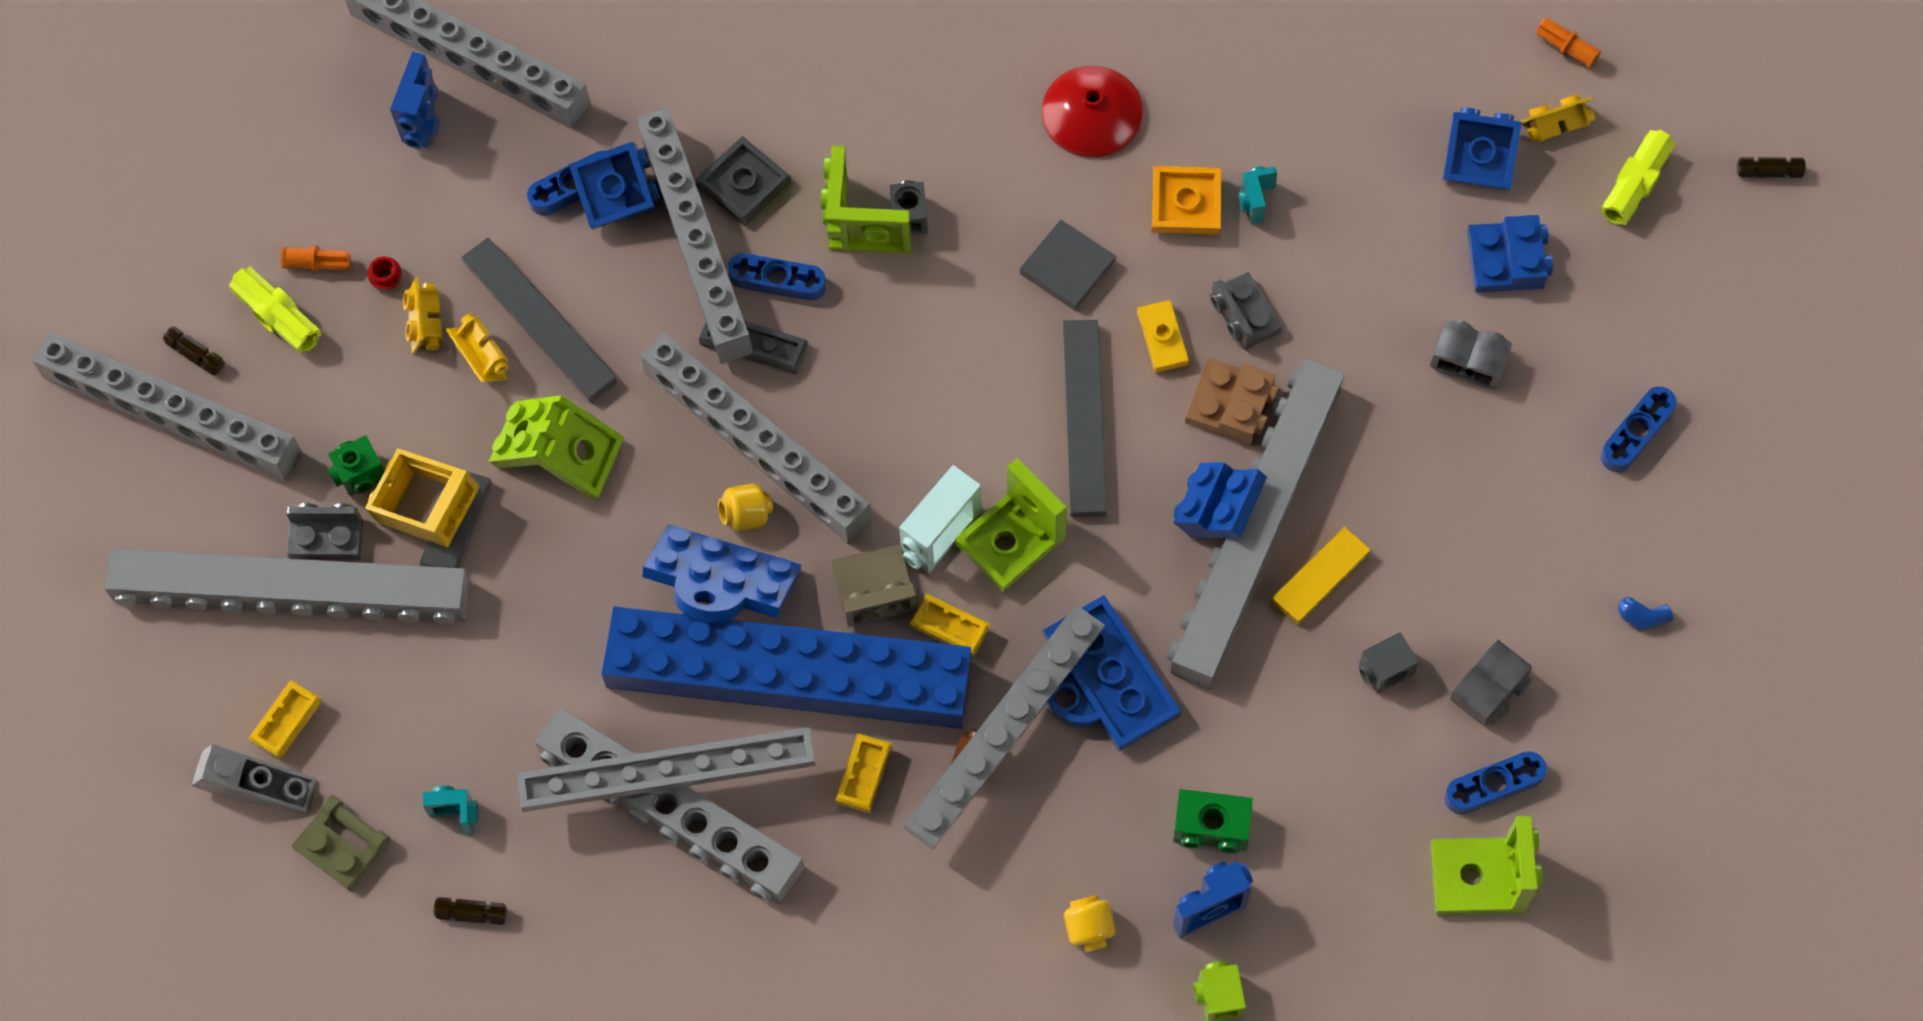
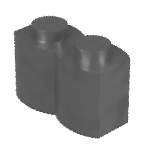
(1471, 354)
(1492, 683)

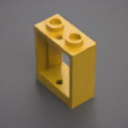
(448, 510)

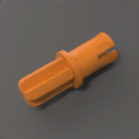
(1568, 42)
(315, 258)

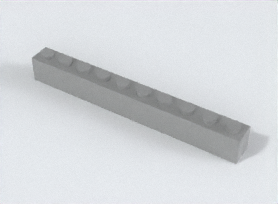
(1242, 559)
(287, 585)

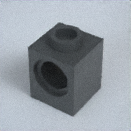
(912, 193)
(1387, 663)

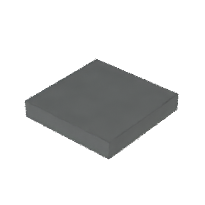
(743, 180)
(1067, 264)

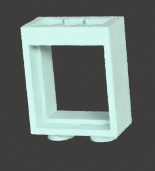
(939, 519)

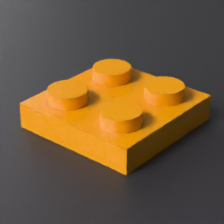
(1186, 200)

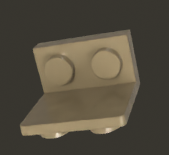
(874, 585)

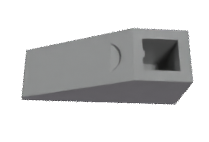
(252, 780)

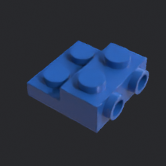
(414, 104)
(1482, 149)
(615, 185)
(1509, 254)
(1218, 501)
(1222, 893)

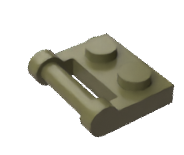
(335, 854)

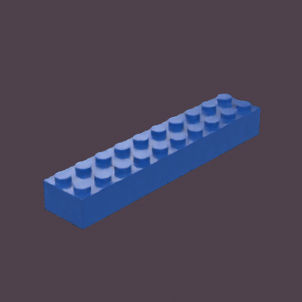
(787, 667)

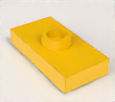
(1162, 336)
(949, 624)
(285, 719)
(863, 773)

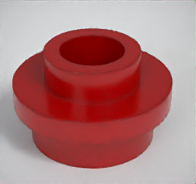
(381, 265)

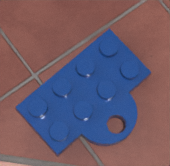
(719, 574)
(1114, 684)

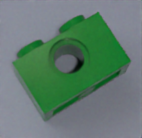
(1230, 809)

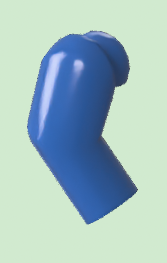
(1643, 617)

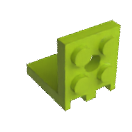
(859, 227)
(548, 434)
(1028, 516)
(1505, 870)

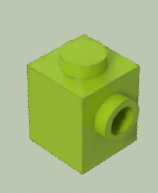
(1220, 991)

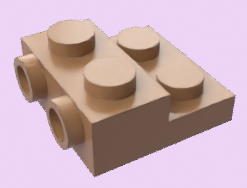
(1232, 400)

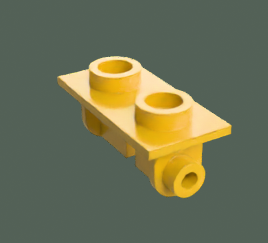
(1572, 114)
(419, 328)
(484, 359)

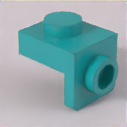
(1252, 185)
(452, 801)

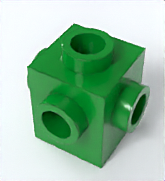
(355, 466)

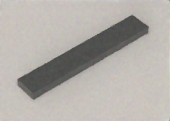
(539, 320)
(1084, 418)

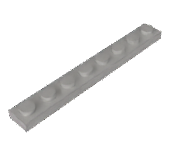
(1003, 727)
(665, 769)

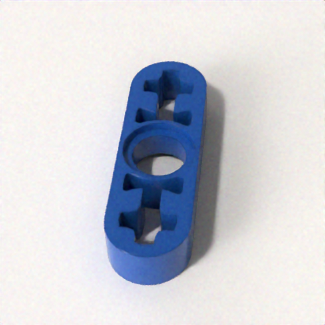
(547, 187)
(751, 282)
(1636, 443)
(1523, 781)

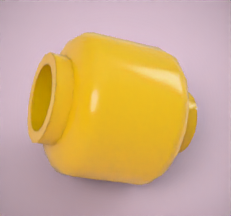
(745, 507)
(1089, 922)

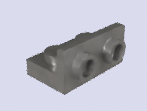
(1245, 309)
(324, 532)

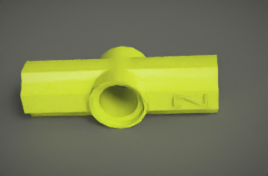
(1638, 177)
(275, 309)

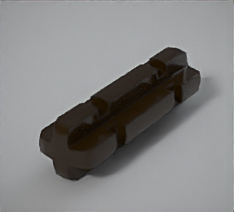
(1771, 167)
(193, 350)
(470, 910)

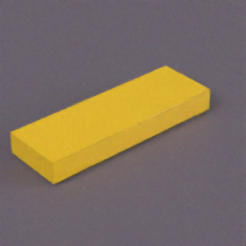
(1320, 576)

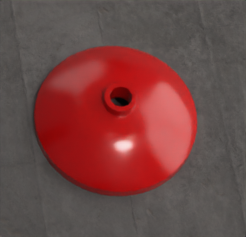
(1088, 126)

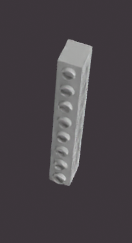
(478, 56)
(694, 236)
(167, 406)
(756, 438)
(783, 865)

